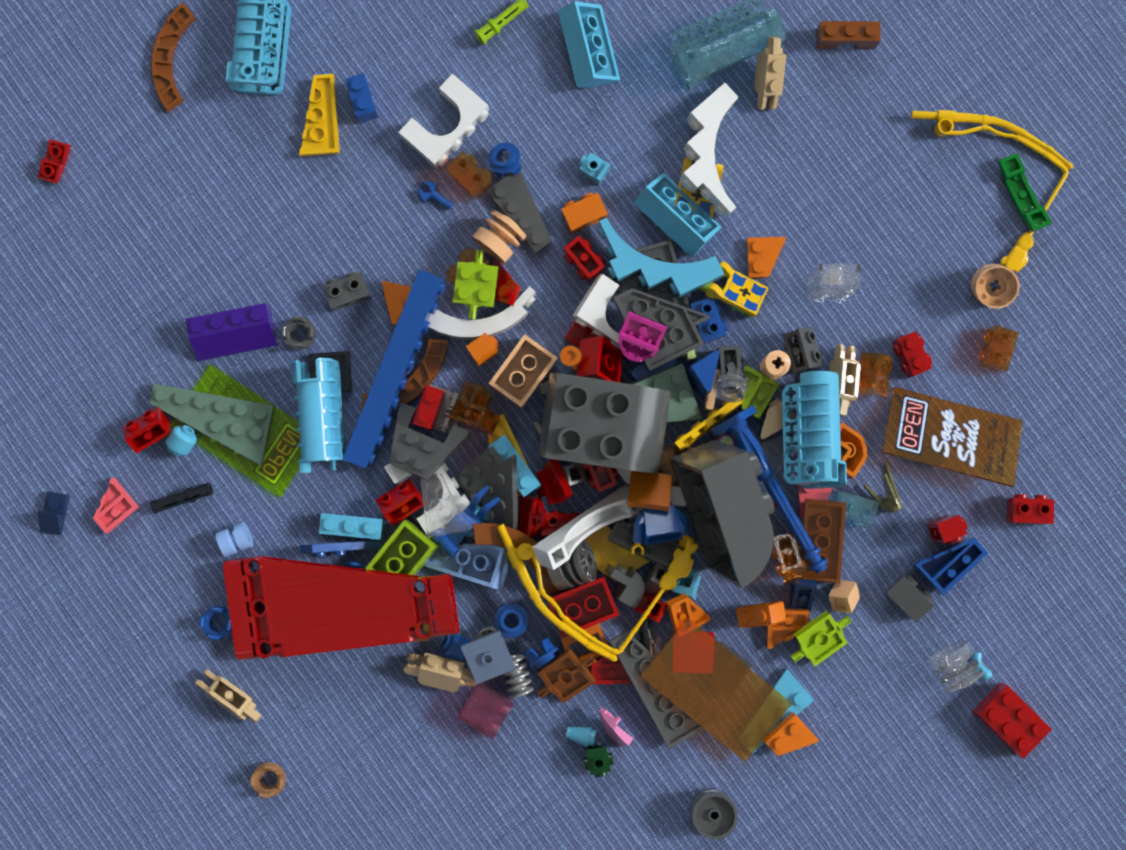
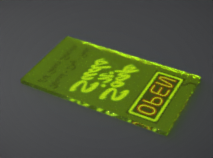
(281, 453)

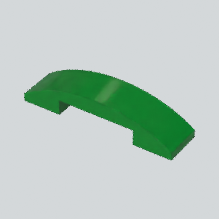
(1022, 194)

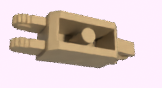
(770, 73)
(848, 373)
(439, 672)
(229, 697)

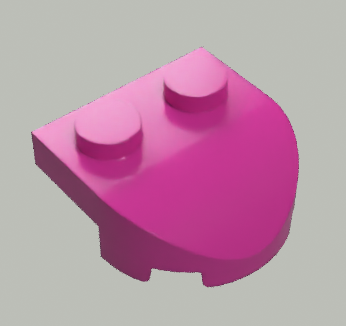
(640, 337)

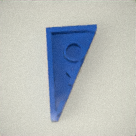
(339, 548)

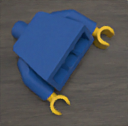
(660, 526)

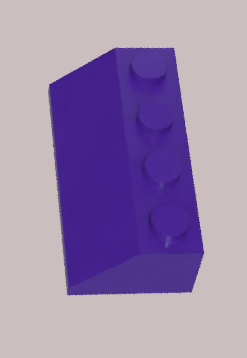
(231, 332)

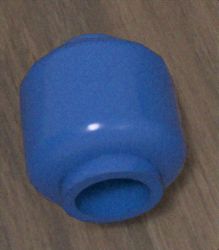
(452, 647)

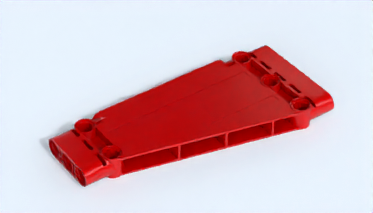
(331, 607)

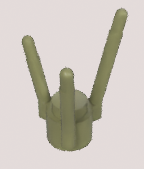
(891, 500)

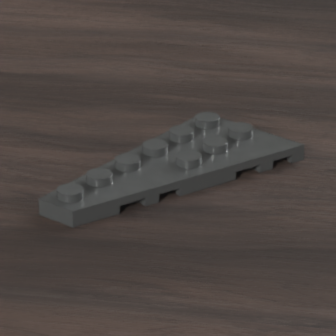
(668, 718)

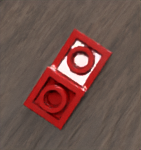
(54, 162)

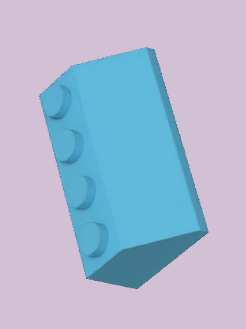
(588, 45)
(685, 226)

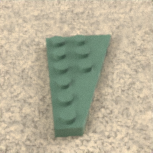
(682, 402)
(231, 421)

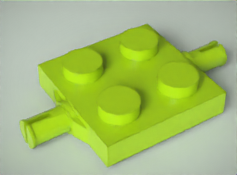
(475, 284)
(820, 638)

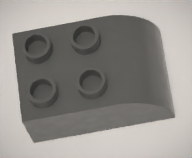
(604, 423)
(727, 509)

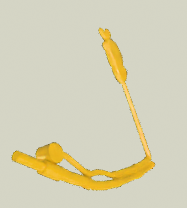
(1018, 255)
(679, 568)

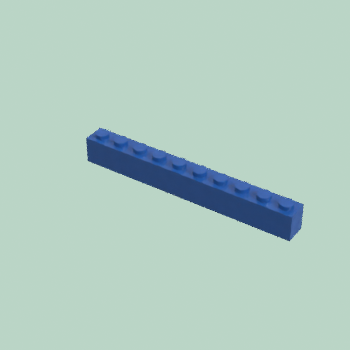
(394, 368)

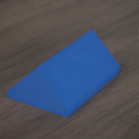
(703, 373)

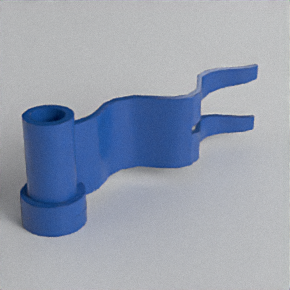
(450, 542)

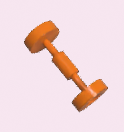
(570, 356)

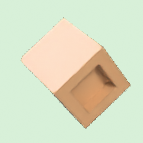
(844, 596)

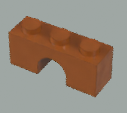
(861, 33)

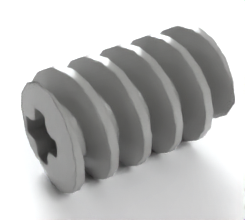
(517, 679)

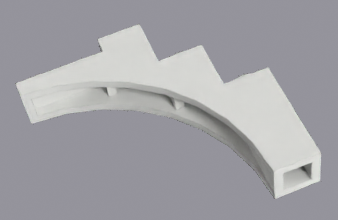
(701, 148)

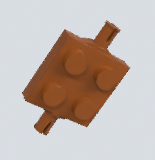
(566, 676)

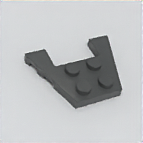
(418, 452)

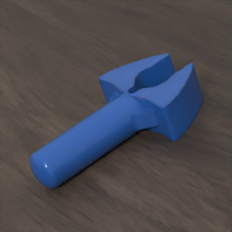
(434, 195)

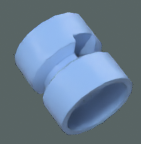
(236, 539)

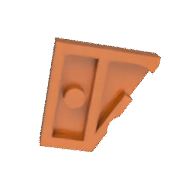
(395, 298)

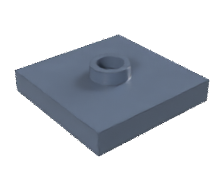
(488, 657)

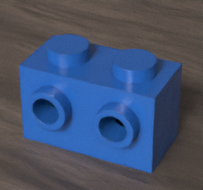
(714, 327)

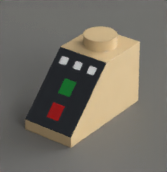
(773, 419)

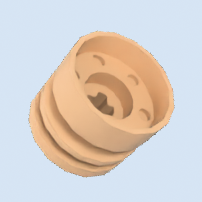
(499, 236)
(998, 297)

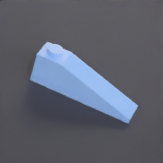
(476, 563)

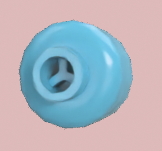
(181, 440)

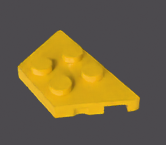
(608, 552)

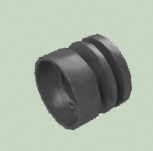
(579, 569)

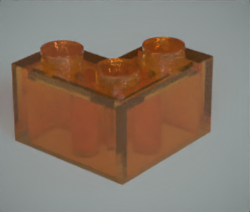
(471, 409)

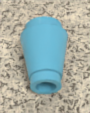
(582, 735)

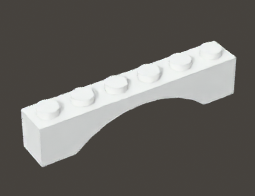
(560, 545)

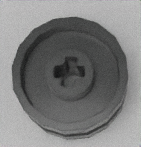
(713, 826)

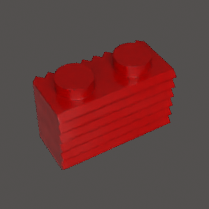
(428, 407)

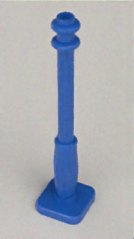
(745, 440)

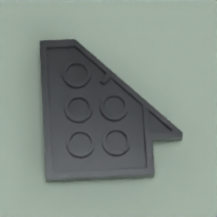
(663, 252)
(680, 323)
(502, 482)

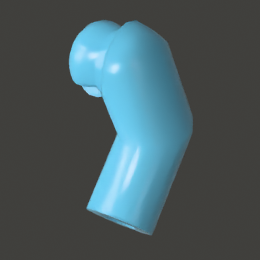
(987, 672)

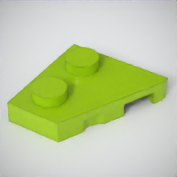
(759, 391)

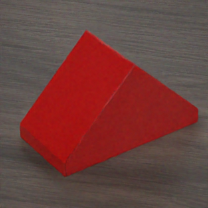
(656, 612)

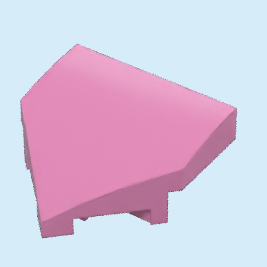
(610, 723)

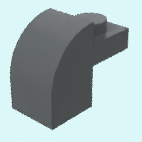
(631, 584)

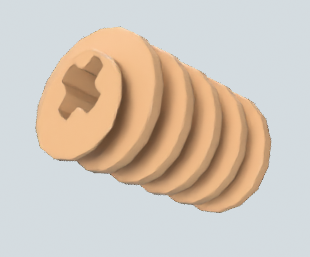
(781, 360)

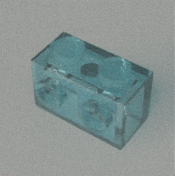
(858, 508)

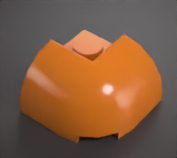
(852, 450)

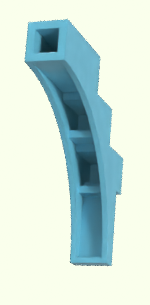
(628, 262)

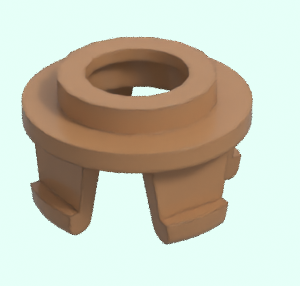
(258, 785)

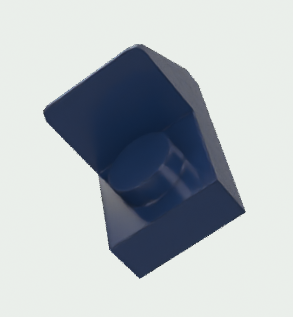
(54, 512)
(802, 594)

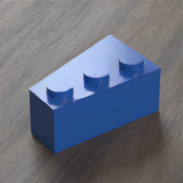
(949, 564)

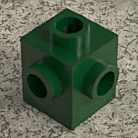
(595, 753)

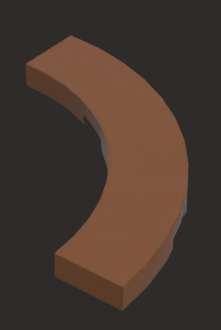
(163, 56)
(424, 374)
(488, 534)

